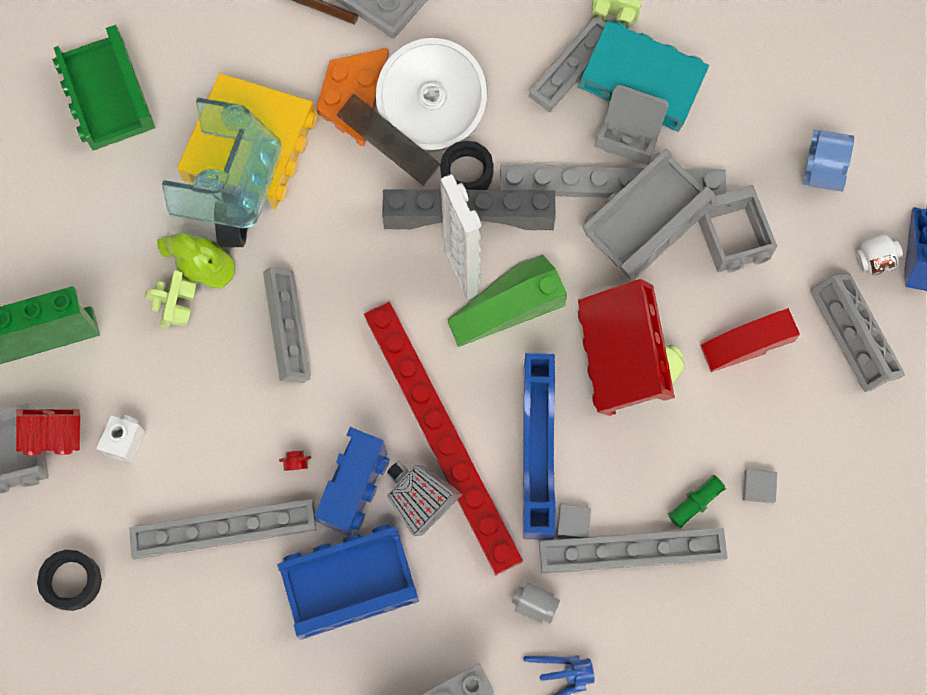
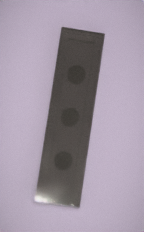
(388, 139)

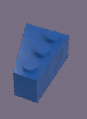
(353, 482)

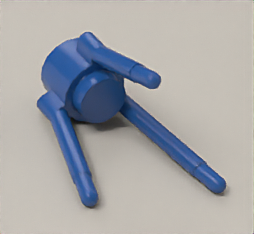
(578, 672)

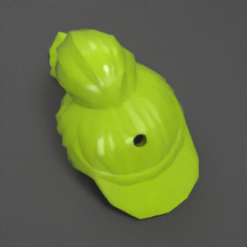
(192, 259)

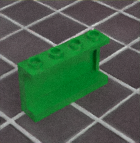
(103, 91)
(44, 324)

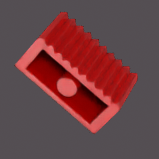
(47, 431)

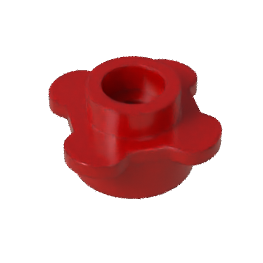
(295, 460)

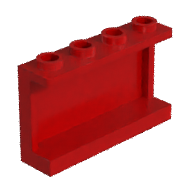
(625, 347)

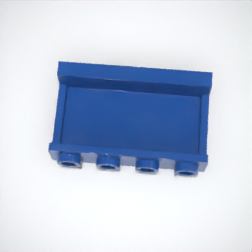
(347, 581)

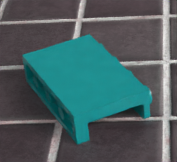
(645, 66)

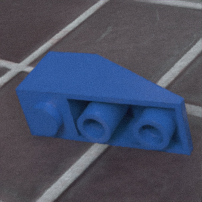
(916, 253)

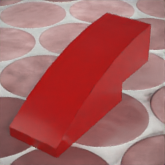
(750, 340)

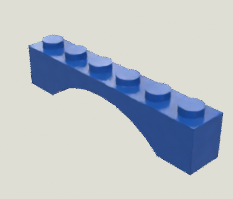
(538, 446)

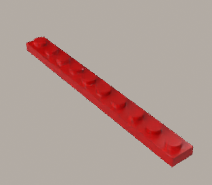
(443, 439)

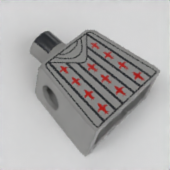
(420, 496)

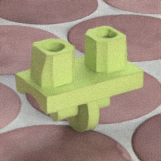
(625, 10)
(172, 313)

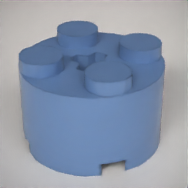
(828, 160)

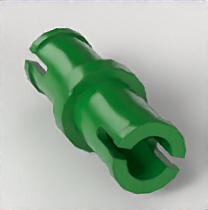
(696, 501)

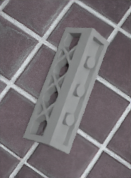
(857, 331)

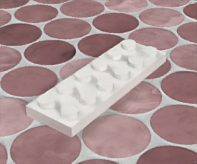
(461, 235)

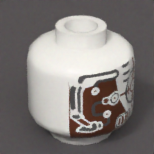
(879, 255)

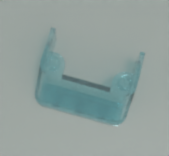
(239, 191)

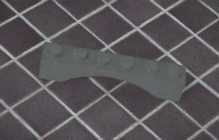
(515, 208)

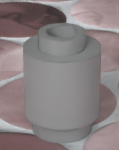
(535, 603)

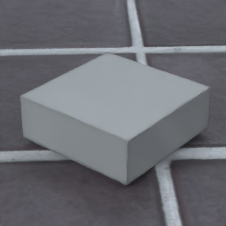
(760, 486)
(573, 521)

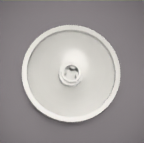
(432, 93)

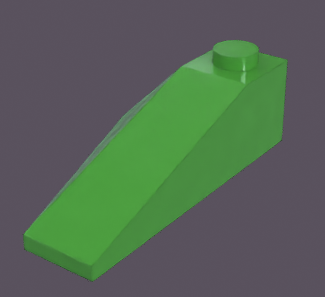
(516, 297)

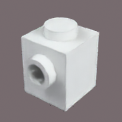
(121, 438)

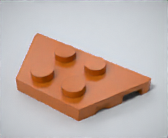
(346, 77)

